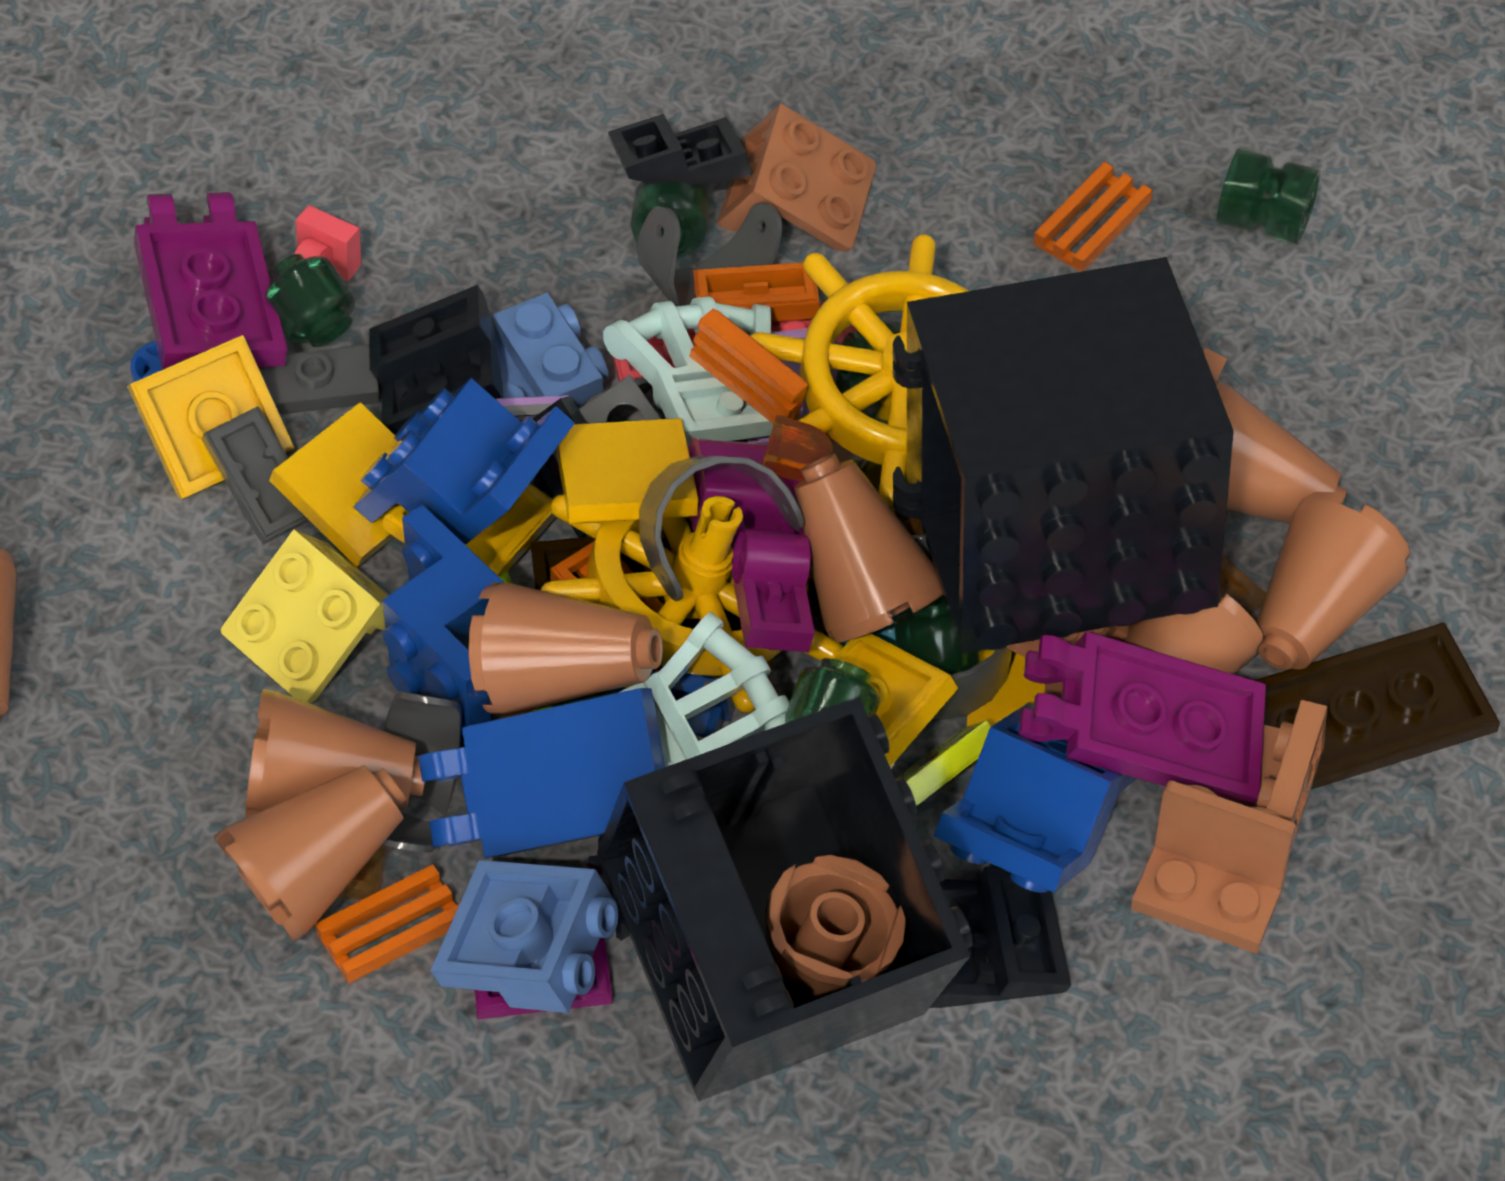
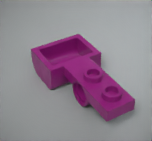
(768, 554)

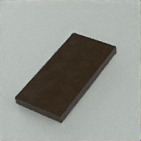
(1385, 702)

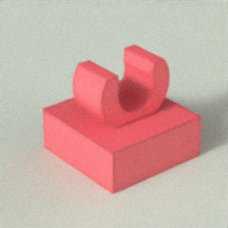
(329, 237)

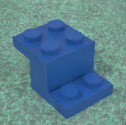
(461, 460)
(433, 615)
(1031, 809)

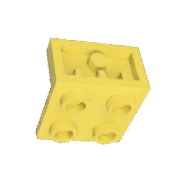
(305, 615)

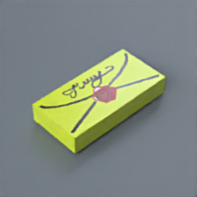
(946, 761)

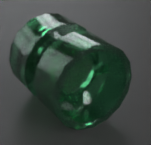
(1247, 192)

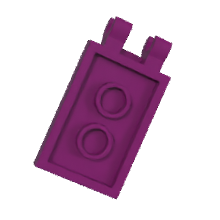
(206, 282)
(1148, 715)

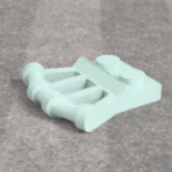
(688, 389)
(747, 674)

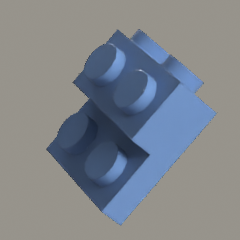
(543, 352)
(527, 934)

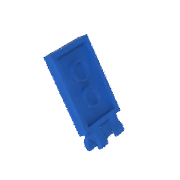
(546, 772)

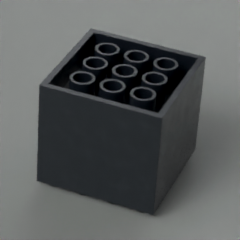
(1064, 453)
(693, 874)

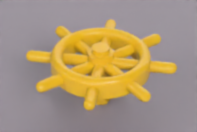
(857, 305)
(701, 566)

